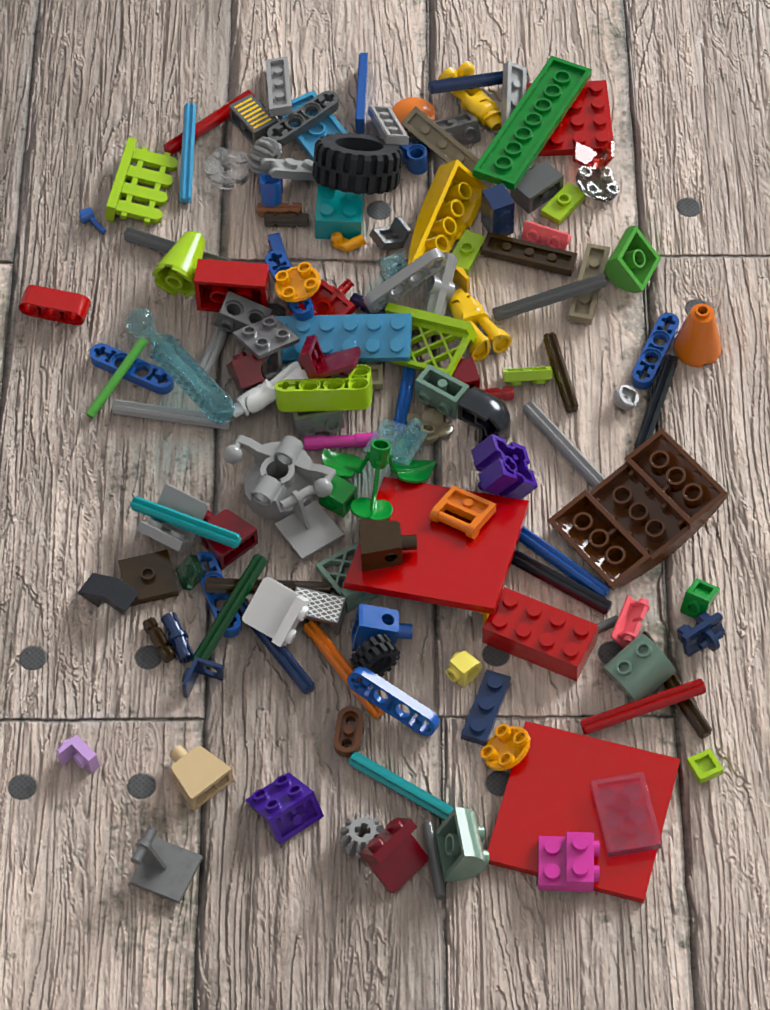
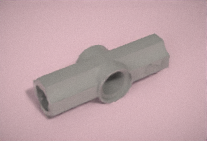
(440, 287)

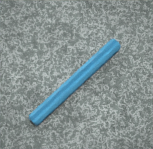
(187, 153)

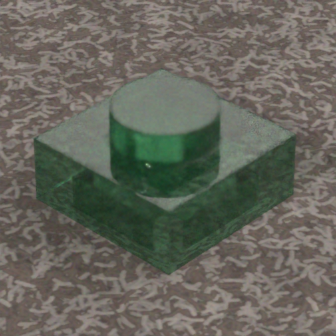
(190, 572)

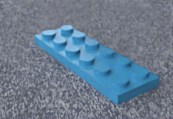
(378, 335)

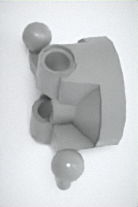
(283, 461)

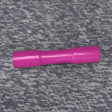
(320, 442)

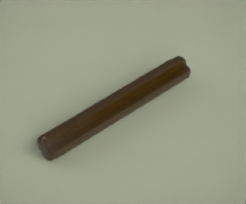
(560, 372)

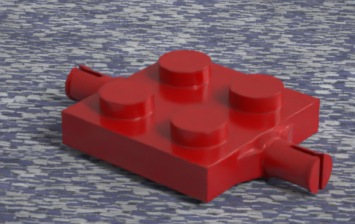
(332, 300)

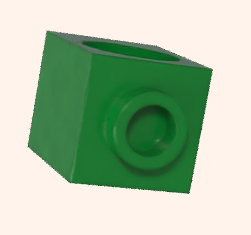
(341, 496)

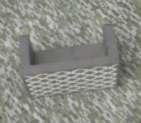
(325, 607)

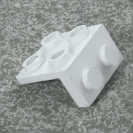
(276, 611)

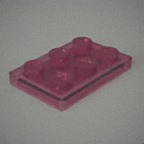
(626, 814)

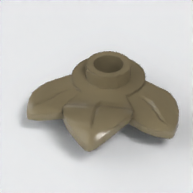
(432, 423)

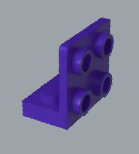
(286, 806)

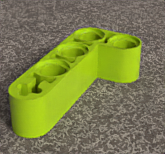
(326, 393)

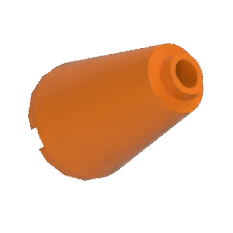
(698, 337)

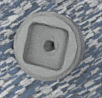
(626, 397)

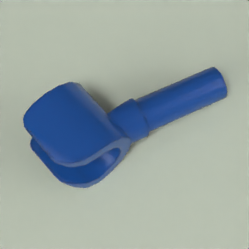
(87, 215)

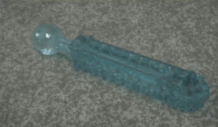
(182, 367)

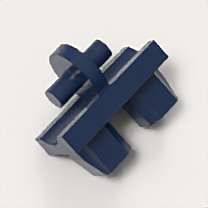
(703, 635)

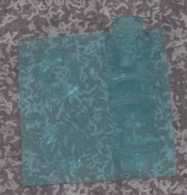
(404, 439)

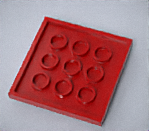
(585, 122)

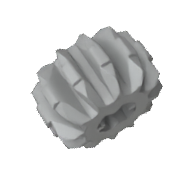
(263, 148)
(353, 832)

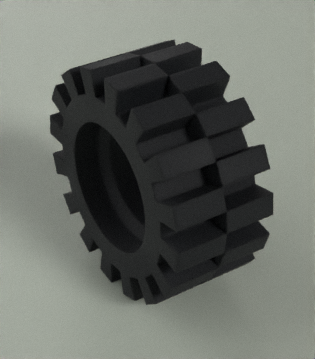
(376, 655)

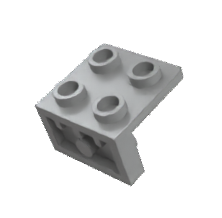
(168, 534)

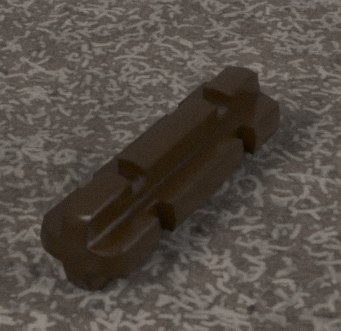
(286, 219)
(159, 639)

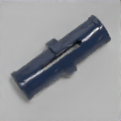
(177, 637)

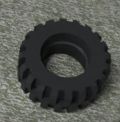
(357, 163)

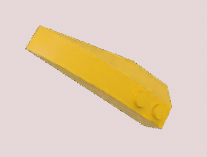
(447, 209)

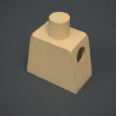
(198, 774)

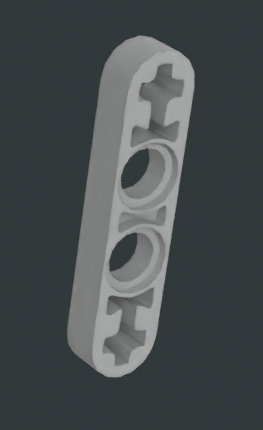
(424, 266)

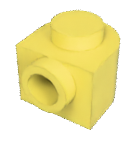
(463, 668)

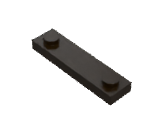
(529, 254)

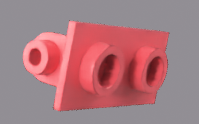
(545, 236)
(629, 620)

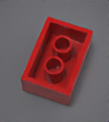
(217, 277)

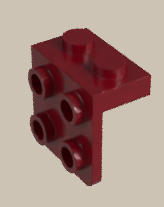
(323, 366)
(395, 854)

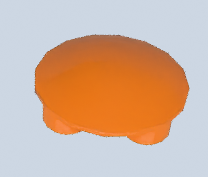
(406, 105)

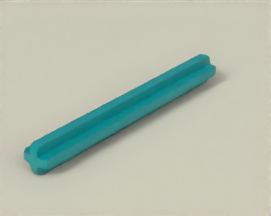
(185, 522)
(400, 785)

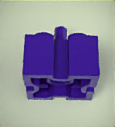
(503, 468)

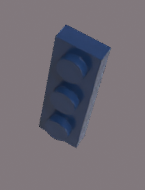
(486, 708)

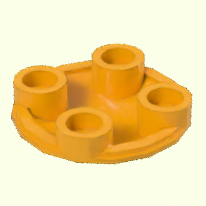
(297, 282)
(506, 747)

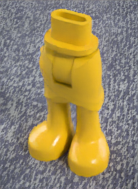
(475, 99)
(469, 309)

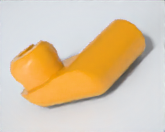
(347, 245)

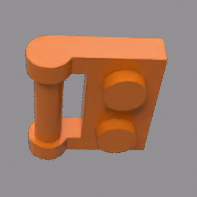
(464, 505)

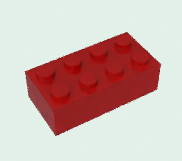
(540, 634)

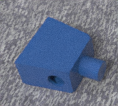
(378, 620)

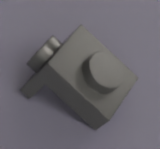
(392, 236)

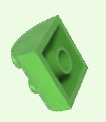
(632, 261)

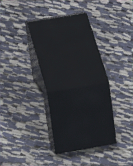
(110, 590)

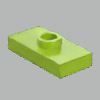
(563, 204)
(468, 249)

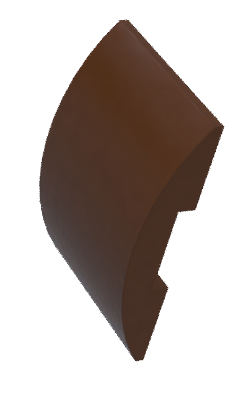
(640, 511)

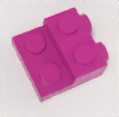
(568, 862)

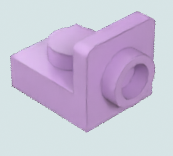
(79, 751)

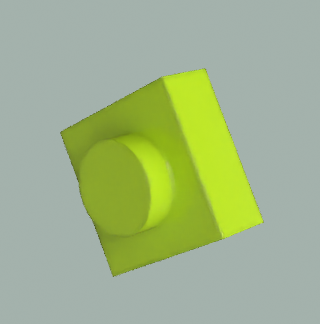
(704, 766)

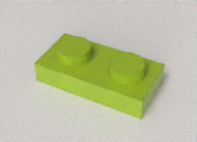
(537, 375)

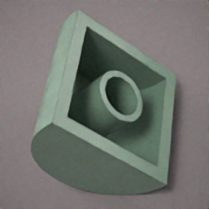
(639, 668)
(460, 846)

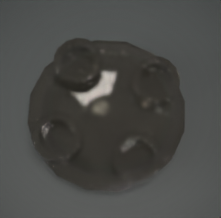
(597, 183)

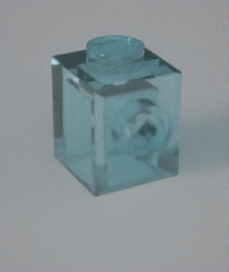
(391, 265)

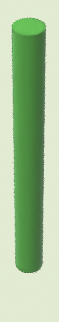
(116, 377)

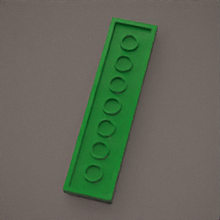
(532, 123)

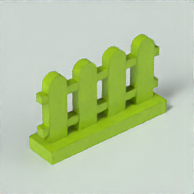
(136, 174)

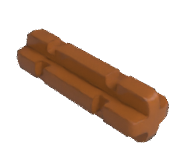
(281, 208)

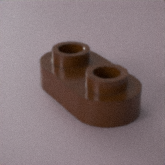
(348, 733)

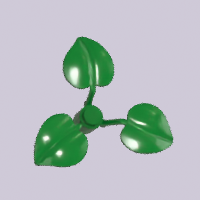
(379, 456)

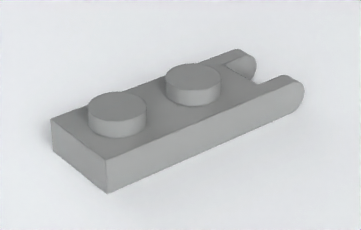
(289, 168)

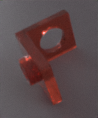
(589, 157)

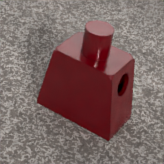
(228, 520)

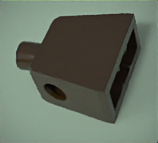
(383, 543)

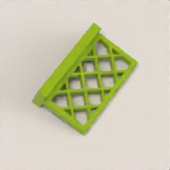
(440, 325)

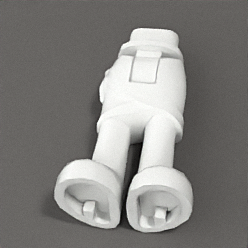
(264, 393)

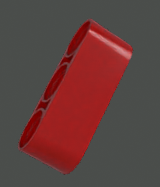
(54, 305)

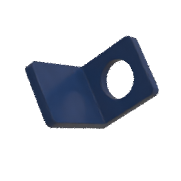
(199, 667)

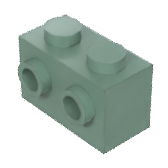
(440, 390)

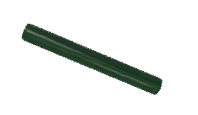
(230, 607)

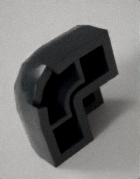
(485, 413)

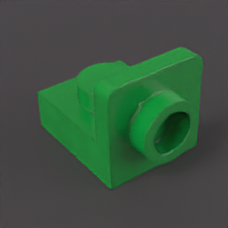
(698, 598)

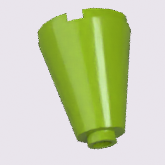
(178, 267)

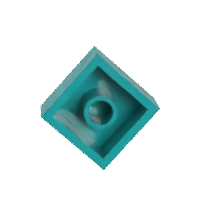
(338, 213)

